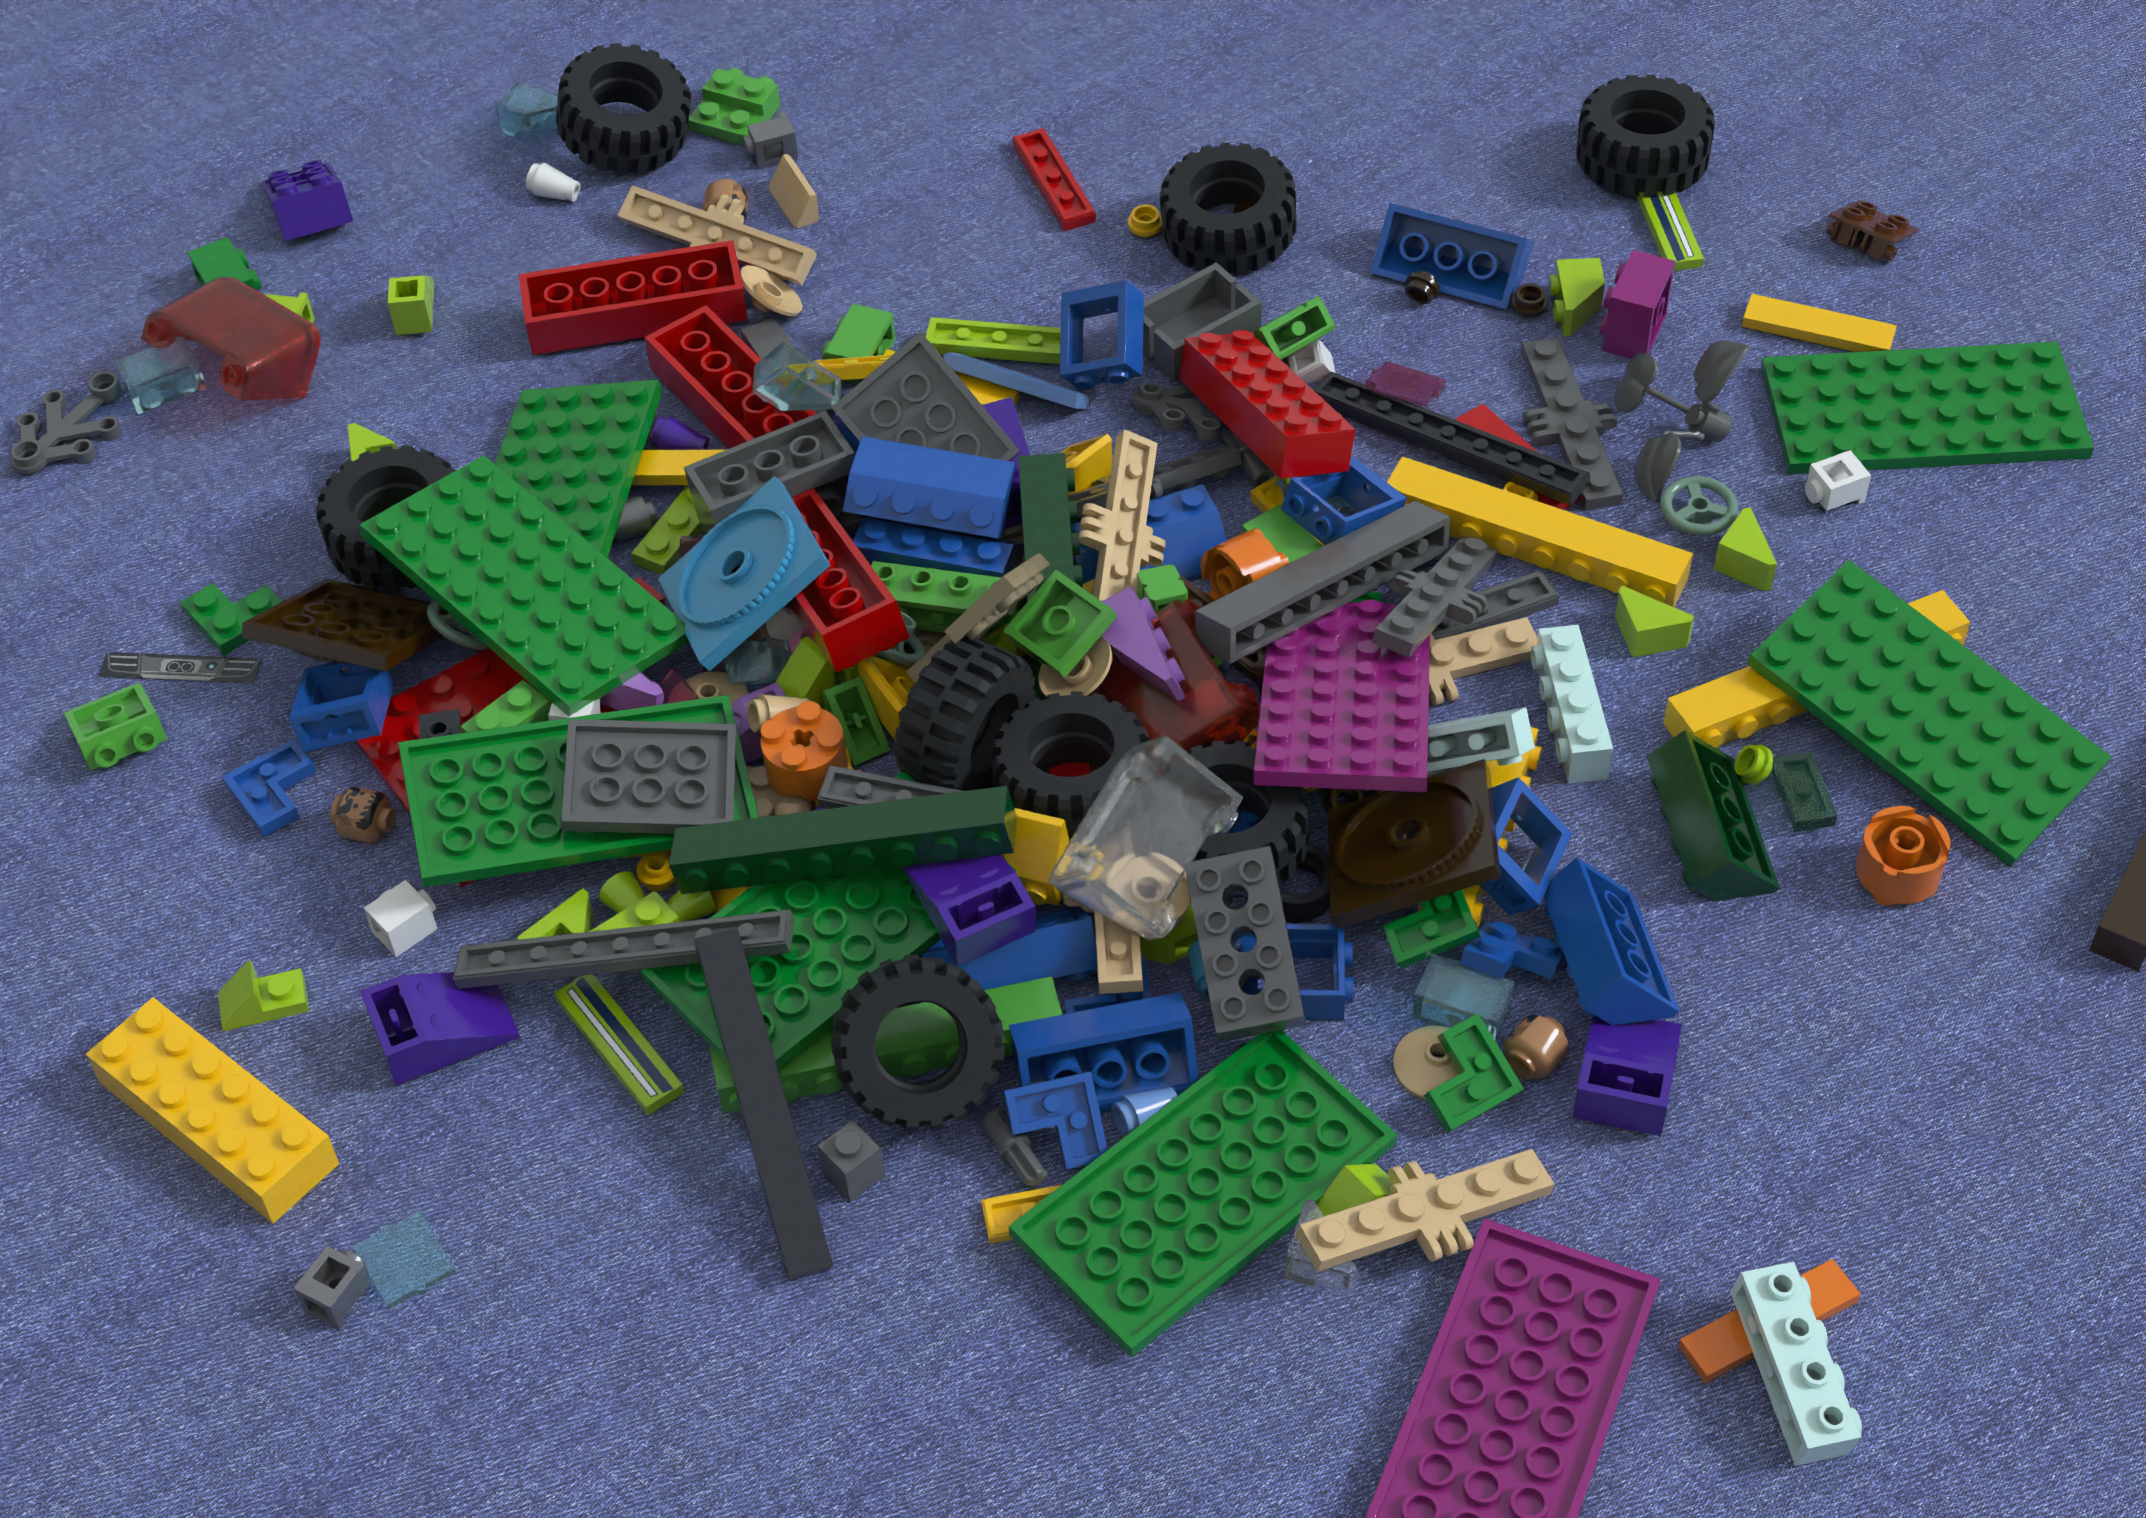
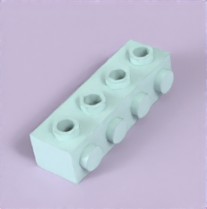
(1572, 704)
(1488, 737)
(1796, 1363)

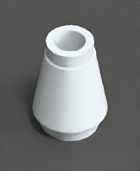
(551, 183)

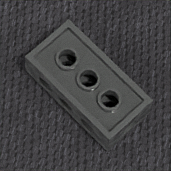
(1218, 929)

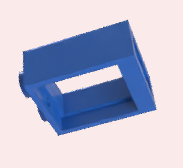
(1093, 302)
(1325, 521)
(340, 705)
(1517, 888)
(1316, 942)

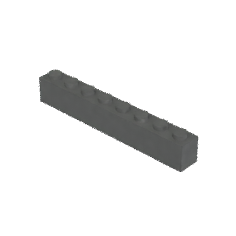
(1321, 581)

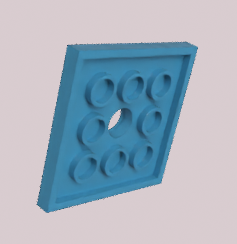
(777, 564)

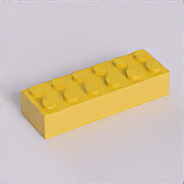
(213, 1109)

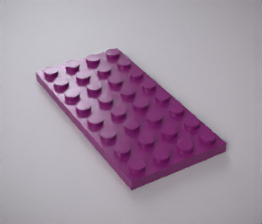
(1343, 707)
(1517, 1383)

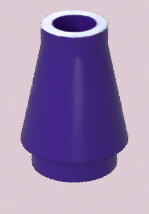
(674, 435)

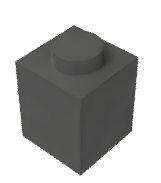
(851, 1161)

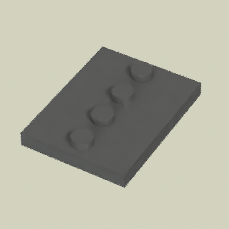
(923, 404)
(647, 775)

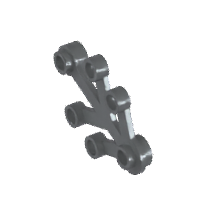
(1172, 410)
(32, 455)

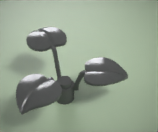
(1704, 420)

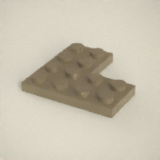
(989, 608)

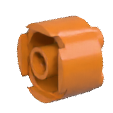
(1239, 562)
(800, 748)
(1902, 856)

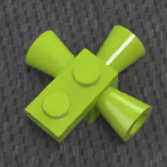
(627, 899)

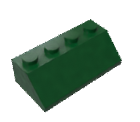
(1711, 820)

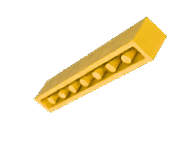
(1547, 534)
(1748, 701)

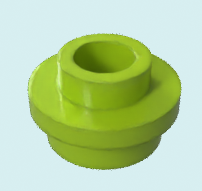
(1754, 764)

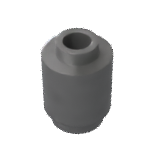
(635, 519)

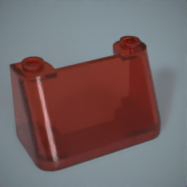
(263, 344)
(1211, 705)

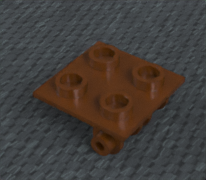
(1879, 229)

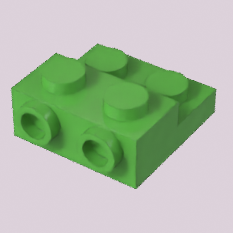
(732, 104)
(1059, 623)
(115, 726)

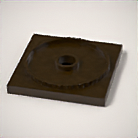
(347, 625)
(1448, 854)

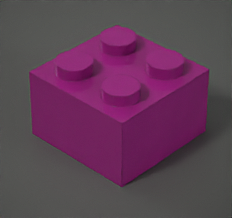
(1637, 304)

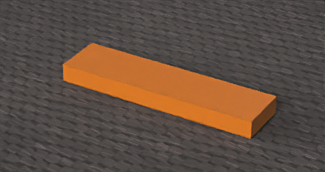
(1724, 1343)

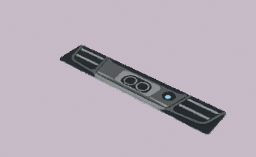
(180, 667)

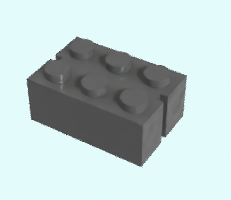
(1196, 306)

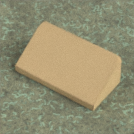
(794, 193)

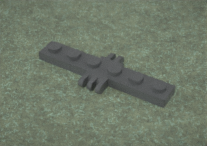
(1570, 421)
(1176, 473)
(1436, 595)

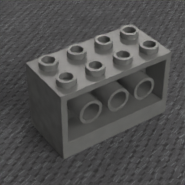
(799, 455)

